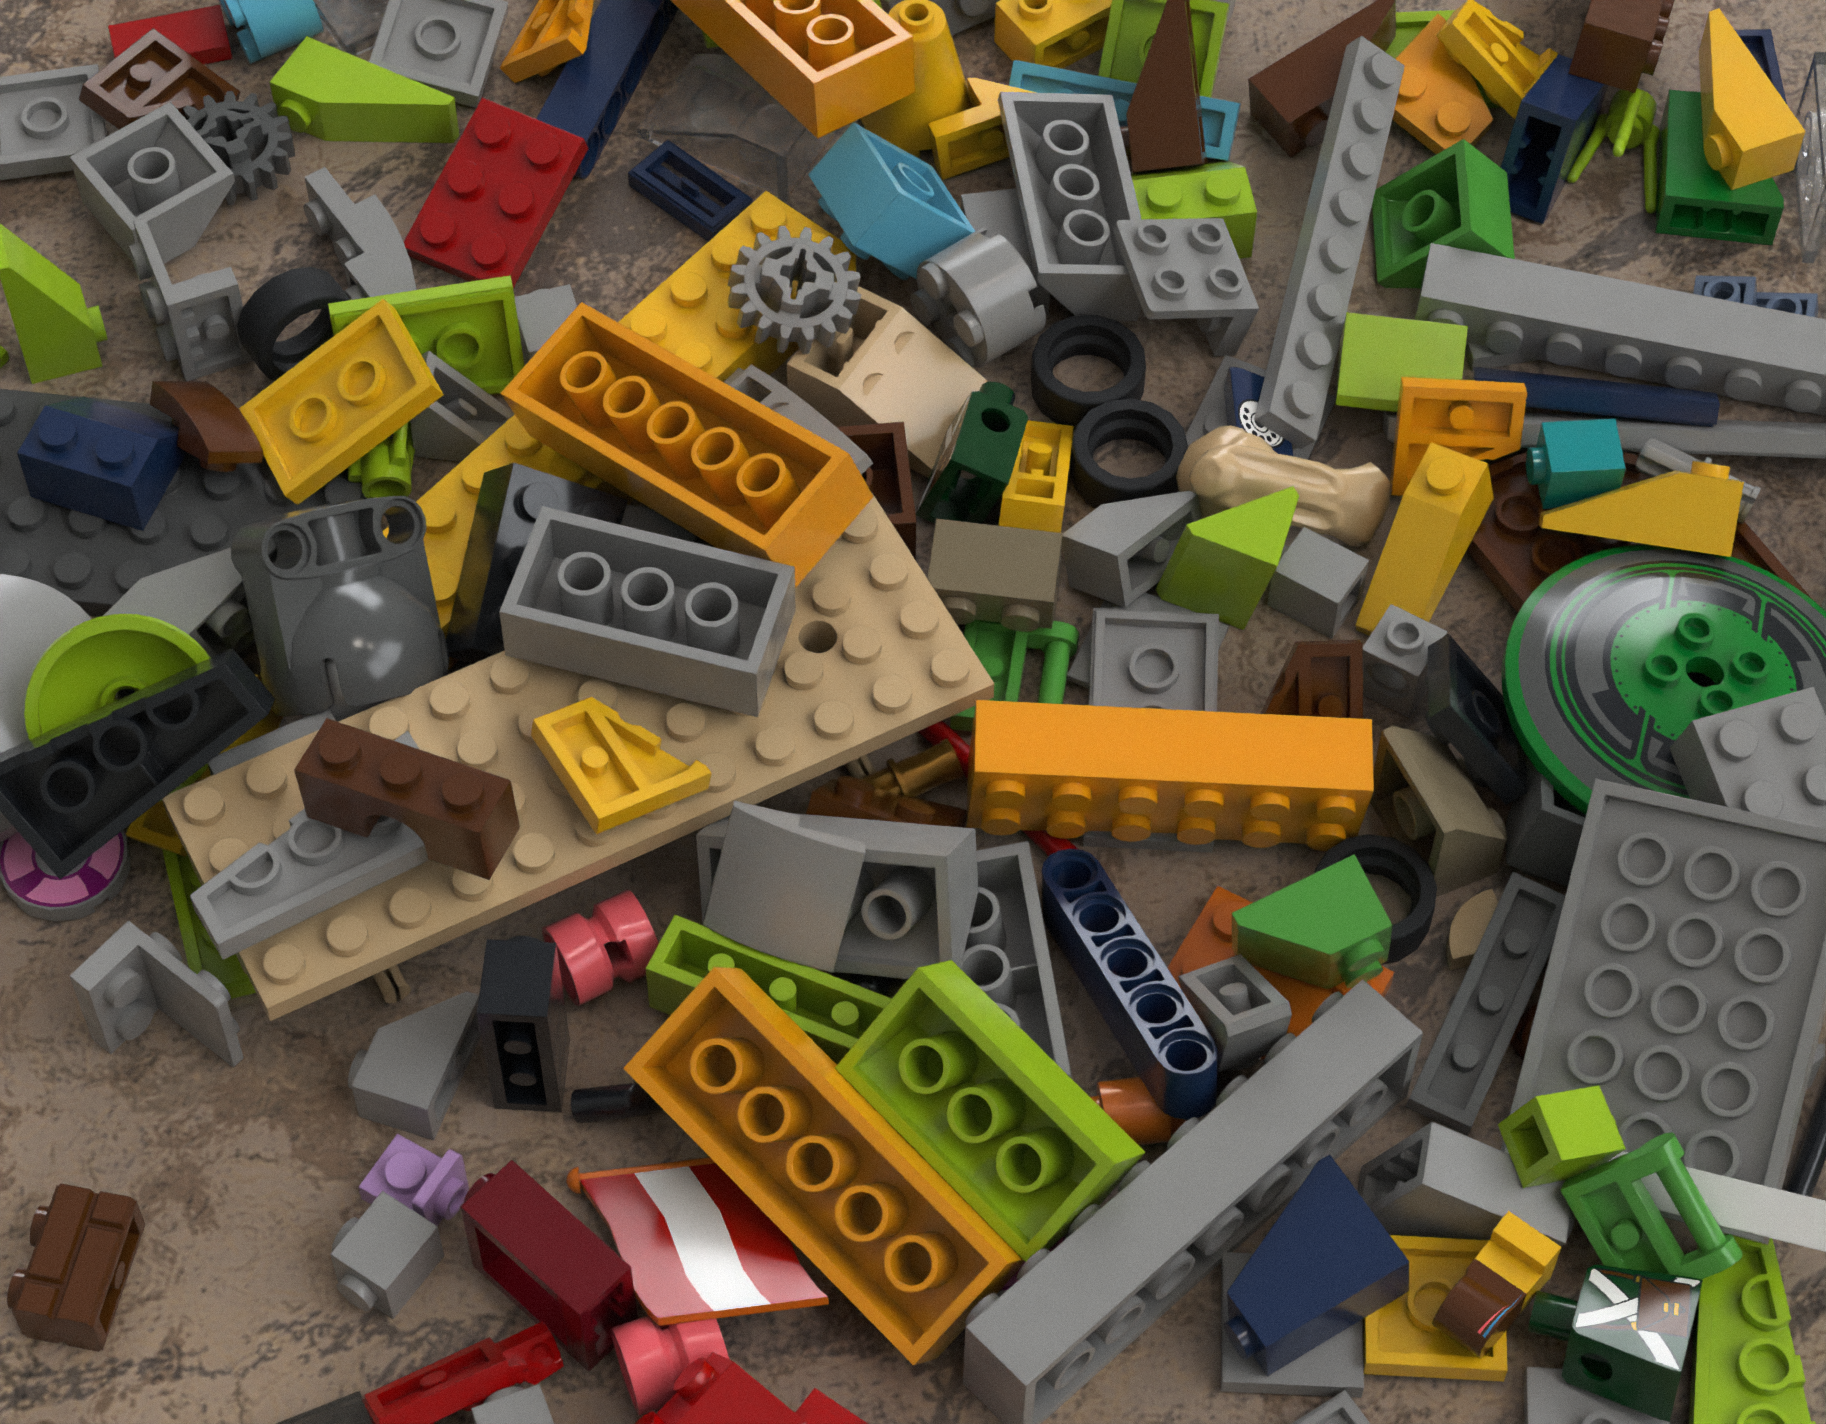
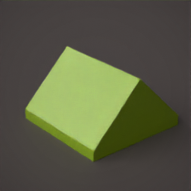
(1383, 349)
(1229, 558)

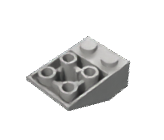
(199, 598)

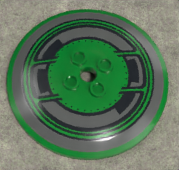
(1607, 651)

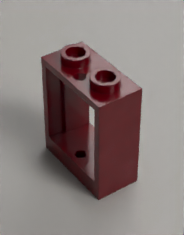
(548, 1262)

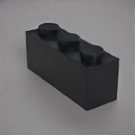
(524, 1024)

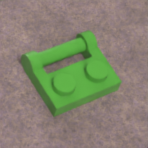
(1003, 657)
(1629, 1227)

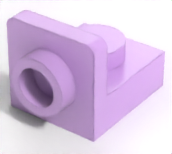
(418, 1179)

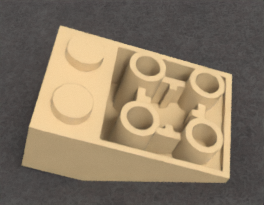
(886, 373)

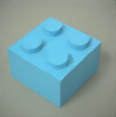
(887, 202)

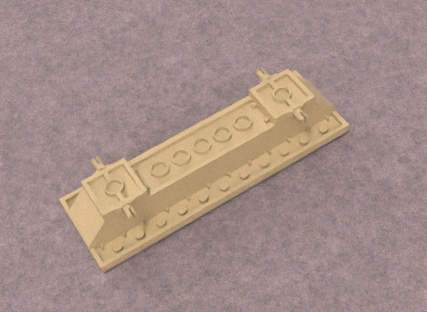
(857, 671)

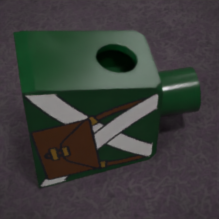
(983, 443)
(1623, 1334)

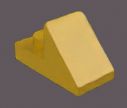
(973, 135)

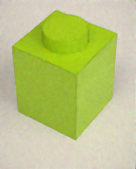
(1561, 1135)

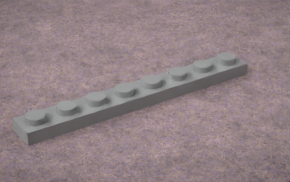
(1330, 244)

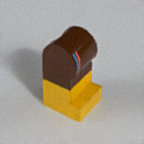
(1497, 1285)

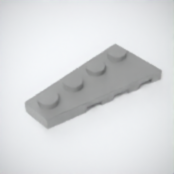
(301, 877)

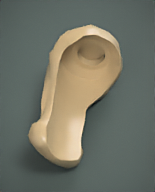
(1238, 467)

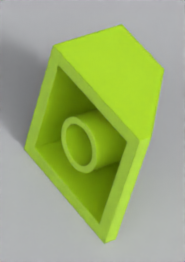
(1201, 192)

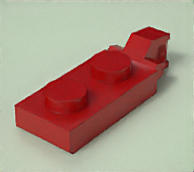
(466, 1378)

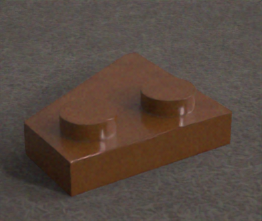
(148, 77)
(1320, 681)
(861, 800)

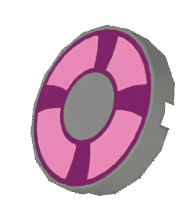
(72, 897)

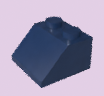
(100, 460)

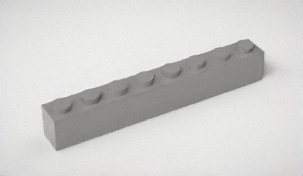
(1628, 328)

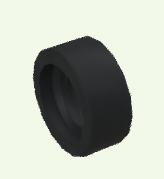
(278, 305)
(1084, 336)
(1125, 420)
(1402, 865)

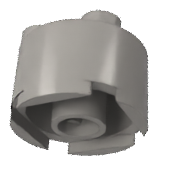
(978, 297)

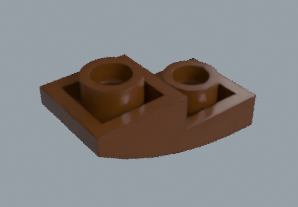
(207, 424)

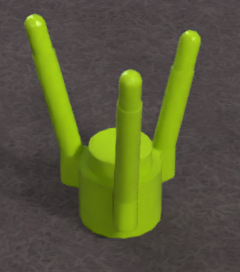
(1627, 126)
(386, 467)

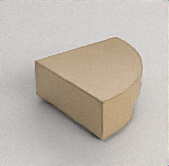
(1469, 928)

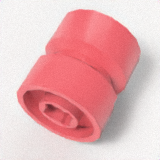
(585, 962)
(656, 1355)

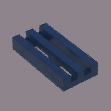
(681, 196)

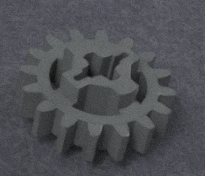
(247, 139)

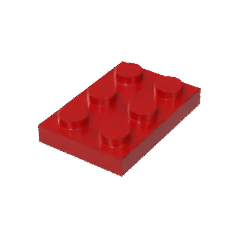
(495, 195)

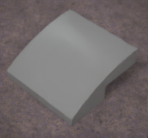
(783, 886)

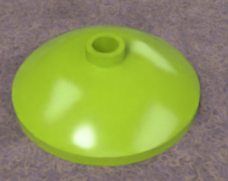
(100, 659)

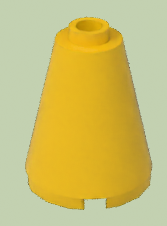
(938, 80)

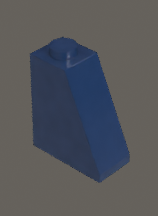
(1548, 137)
(1313, 1273)

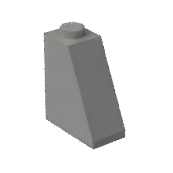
(1456, 1189)

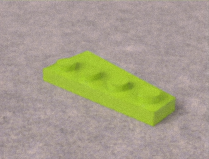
(1744, 1346)

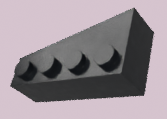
(112, 765)

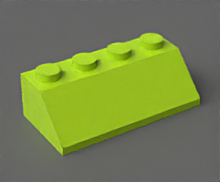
(988, 1108)

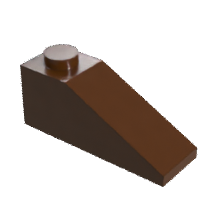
(1298, 90)
(1166, 104)

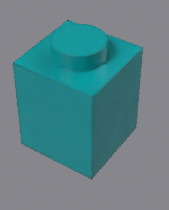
(1575, 461)

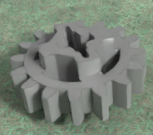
(824, 291)

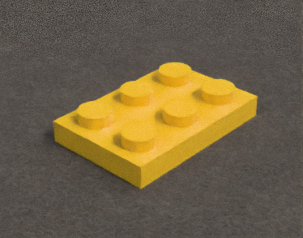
(341, 401)

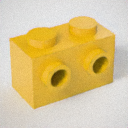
(1051, 30)

